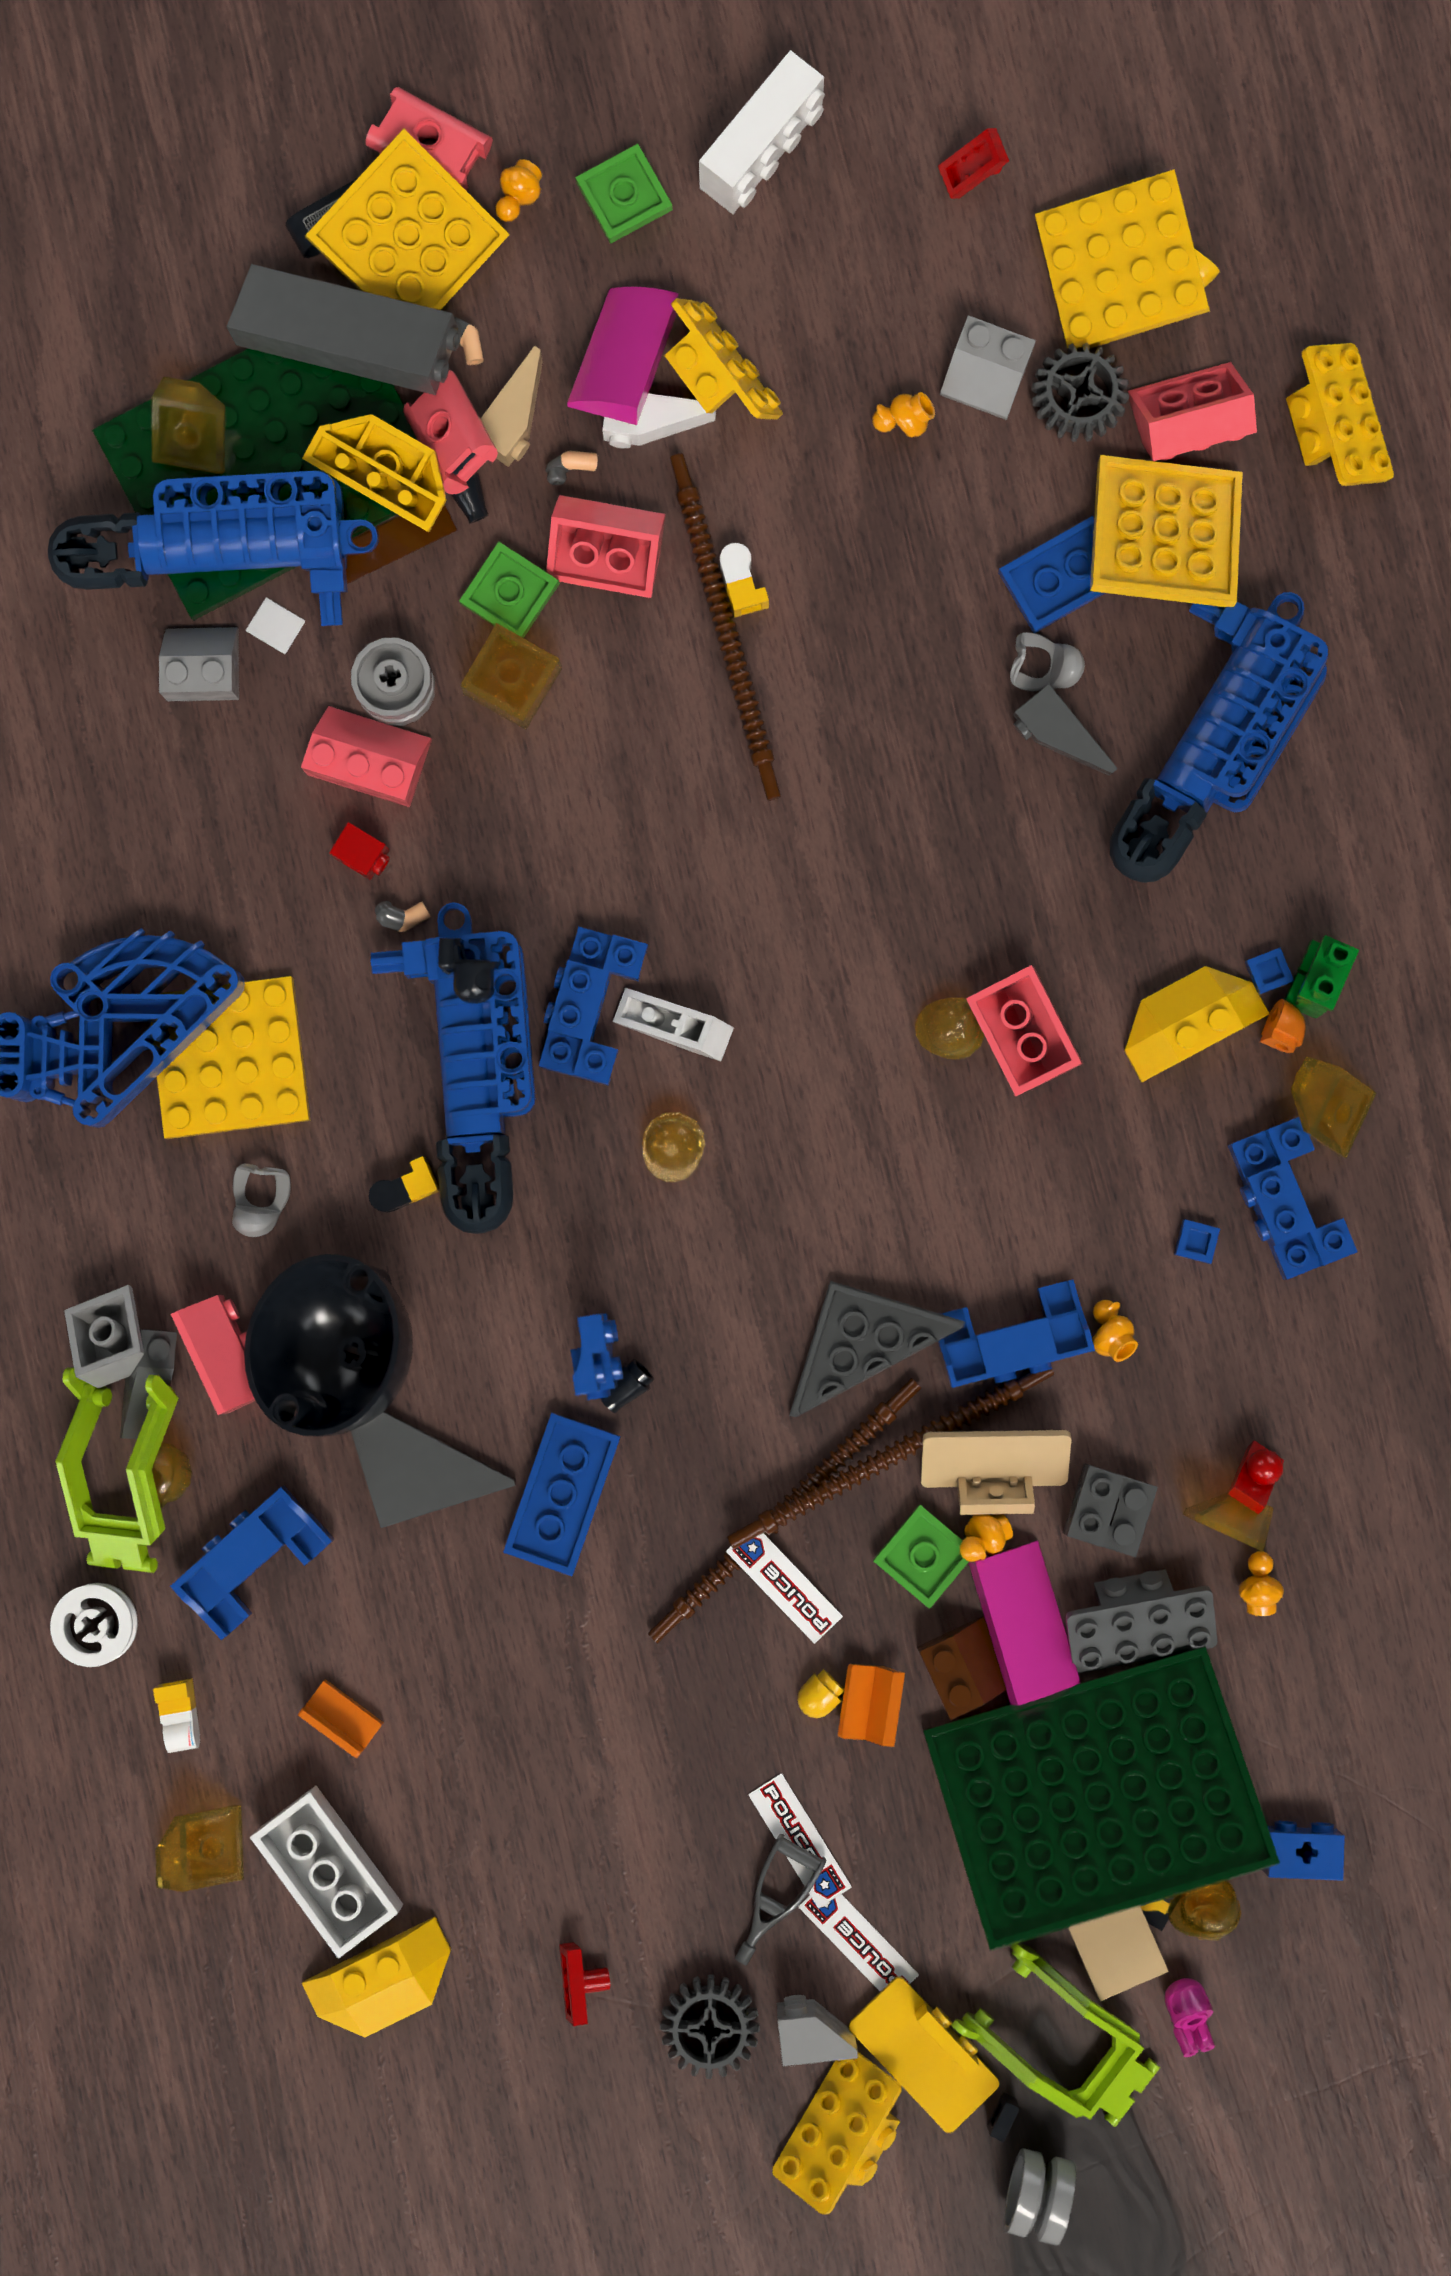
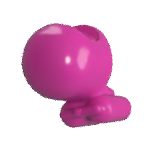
(1189, 2010)

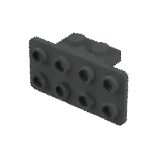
(1140, 1622)

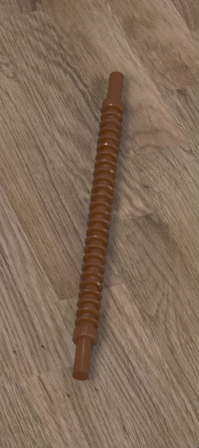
(688, 497)
(883, 1414)

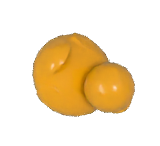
(520, 187)
(908, 412)
(1115, 1334)
(985, 1536)
(1261, 1590)

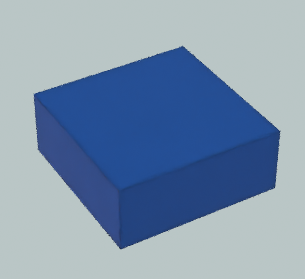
(1269, 971)
(1197, 1241)

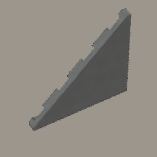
(860, 1338)
(416, 1472)

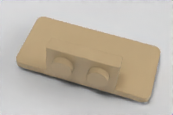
(995, 1467)

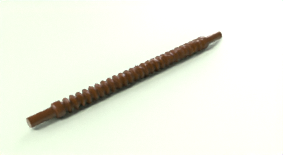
(769, 1521)

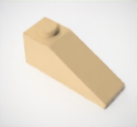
(512, 411)

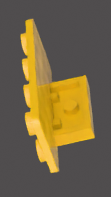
(713, 367)
(1338, 416)
(924, 2054)
(840, 2133)

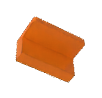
(871, 1704)
(340, 1719)

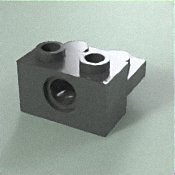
(1095, 1504)

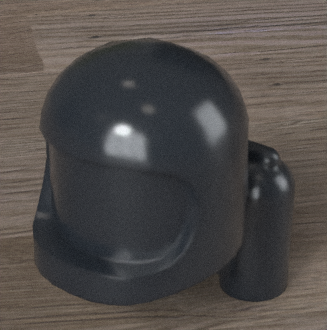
(472, 977)

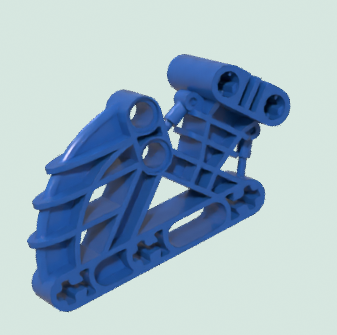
(38, 1058)

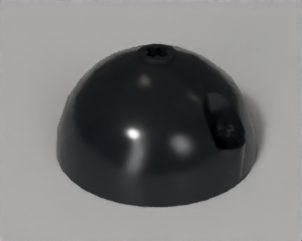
(328, 1345)

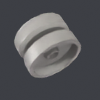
(414, 681)
(1040, 2197)

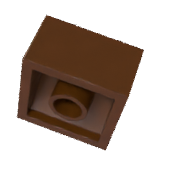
(963, 1667)

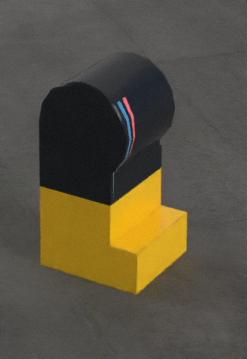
(405, 1190)

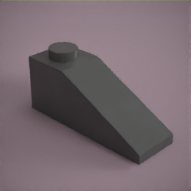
(1057, 728)
(157, 1360)

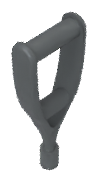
(771, 1906)

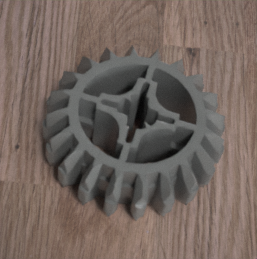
(1092, 398)
(727, 2027)

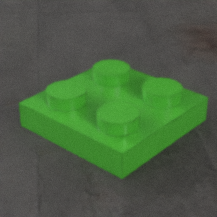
(624, 193)
(509, 591)
(922, 1556)

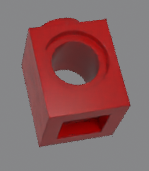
(360, 852)

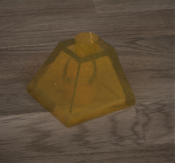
(188, 426)
(1330, 1104)
(1233, 1519)
(201, 1850)

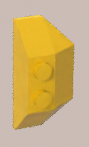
(382, 466)
(1190, 1019)
(382, 1981)

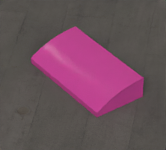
(624, 353)
(1024, 1623)

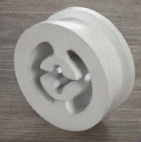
(76, 1603)

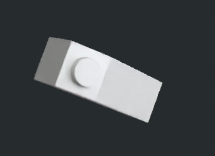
(659, 419)
(674, 1024)

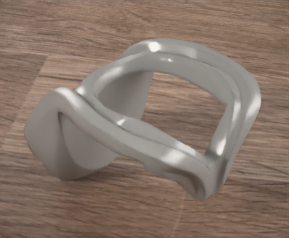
(1065, 667)
(255, 1220)

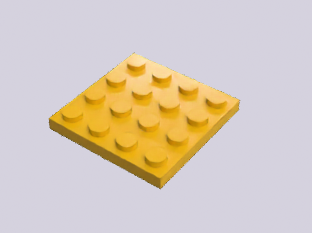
(407, 229)
(1122, 261)
(1166, 531)
(240, 1068)

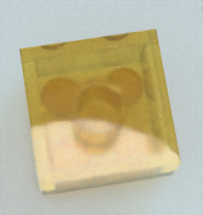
(511, 676)

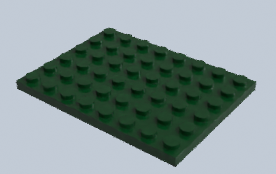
(269, 424)
(1100, 1799)

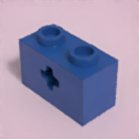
(1321, 1862)

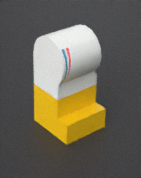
(735, 570)
(178, 1715)

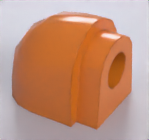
(1284, 1027)

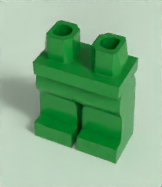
(1326, 972)

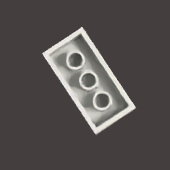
(762, 133)
(327, 1871)

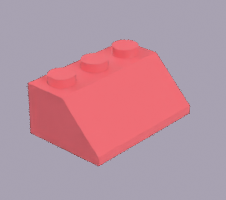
(1193, 411)
(605, 546)
(366, 756)
(1024, 1030)
(216, 1350)

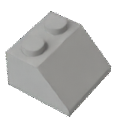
(987, 367)
(199, 664)
(105, 1337)
(812, 2033)

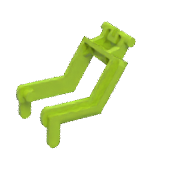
(113, 1537)
(1110, 2081)

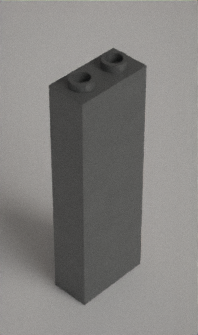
(344, 329)

